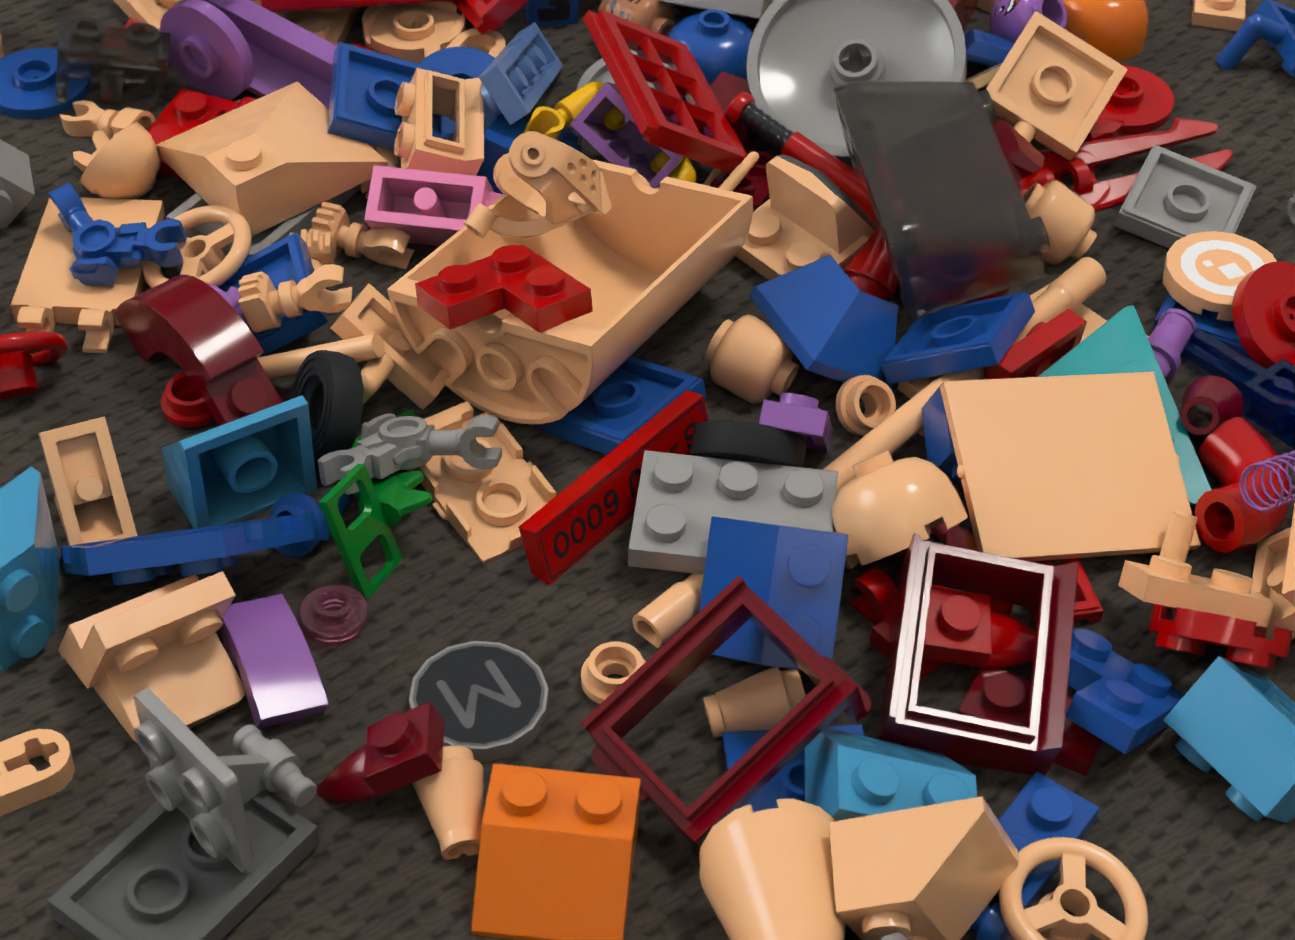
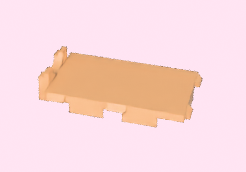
(484, 503)

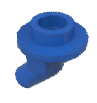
(301, 503)

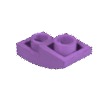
(272, 661)

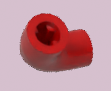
(1223, 516)

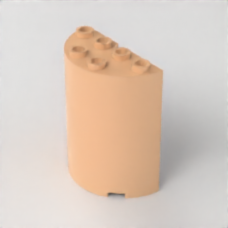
(640, 270)

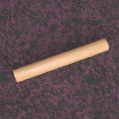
(288, 363)

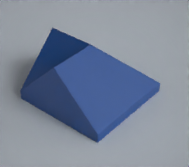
(829, 320)

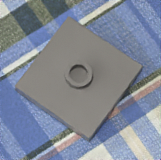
(1182, 198)

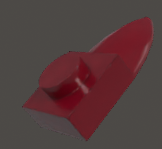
(395, 754)

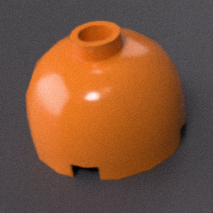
(1110, 26)

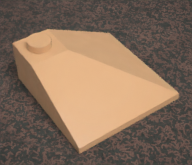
(270, 158)

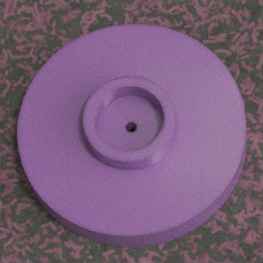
(208, 49)

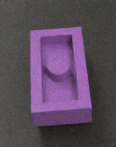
(800, 416)

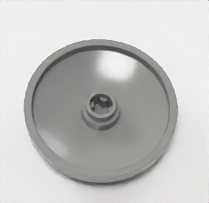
(820, 44)

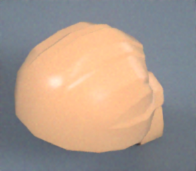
(120, 165)

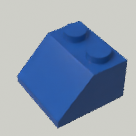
(790, 570)

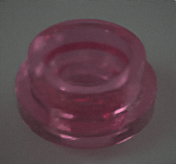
(338, 625)

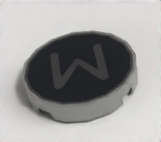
(486, 695)

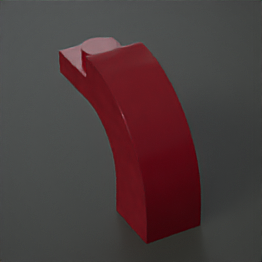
(206, 340)

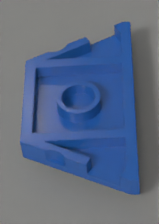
(195, 549)

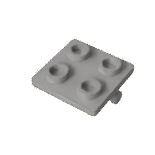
(214, 787)

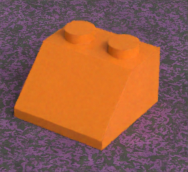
(555, 855)

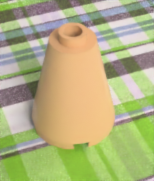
(772, 873)

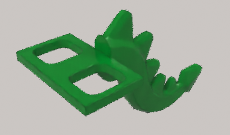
(381, 505)

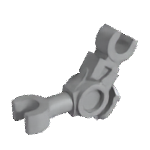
(408, 443)

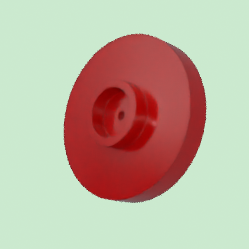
(1140, 102)
(1266, 313)

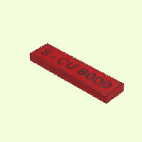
(605, 493)

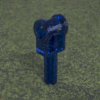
(1266, 393)

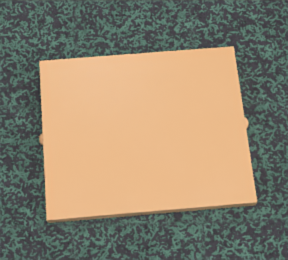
(1065, 464)

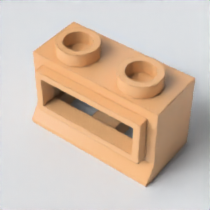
(448, 97)

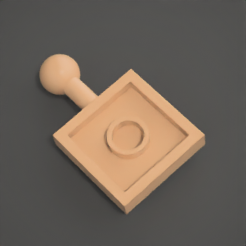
(1053, 86)

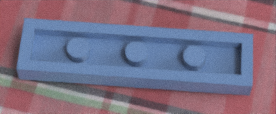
(520, 74)

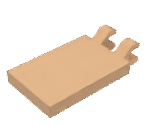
(50, 292)

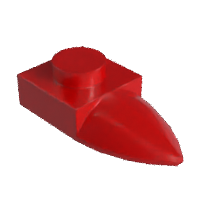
(971, 634)

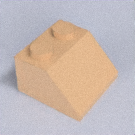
(919, 869)

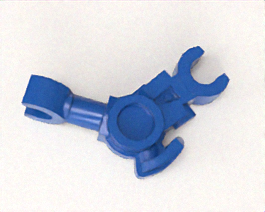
(104, 249)

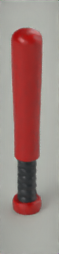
(800, 148)

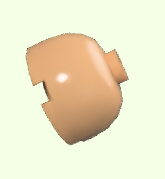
(891, 504)

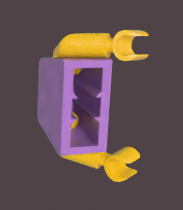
(606, 123)

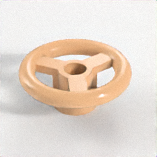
(205, 255)
(1049, 919)

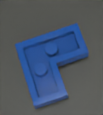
(1114, 696)

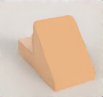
(87, 482)

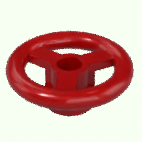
(21, 353)

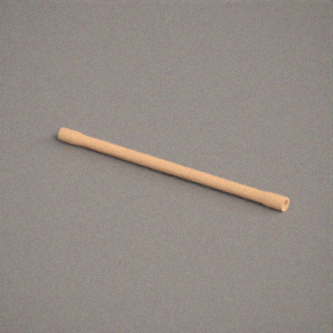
(681, 601)

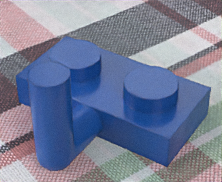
(1269, 22)

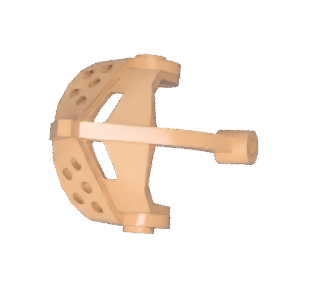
(546, 180)

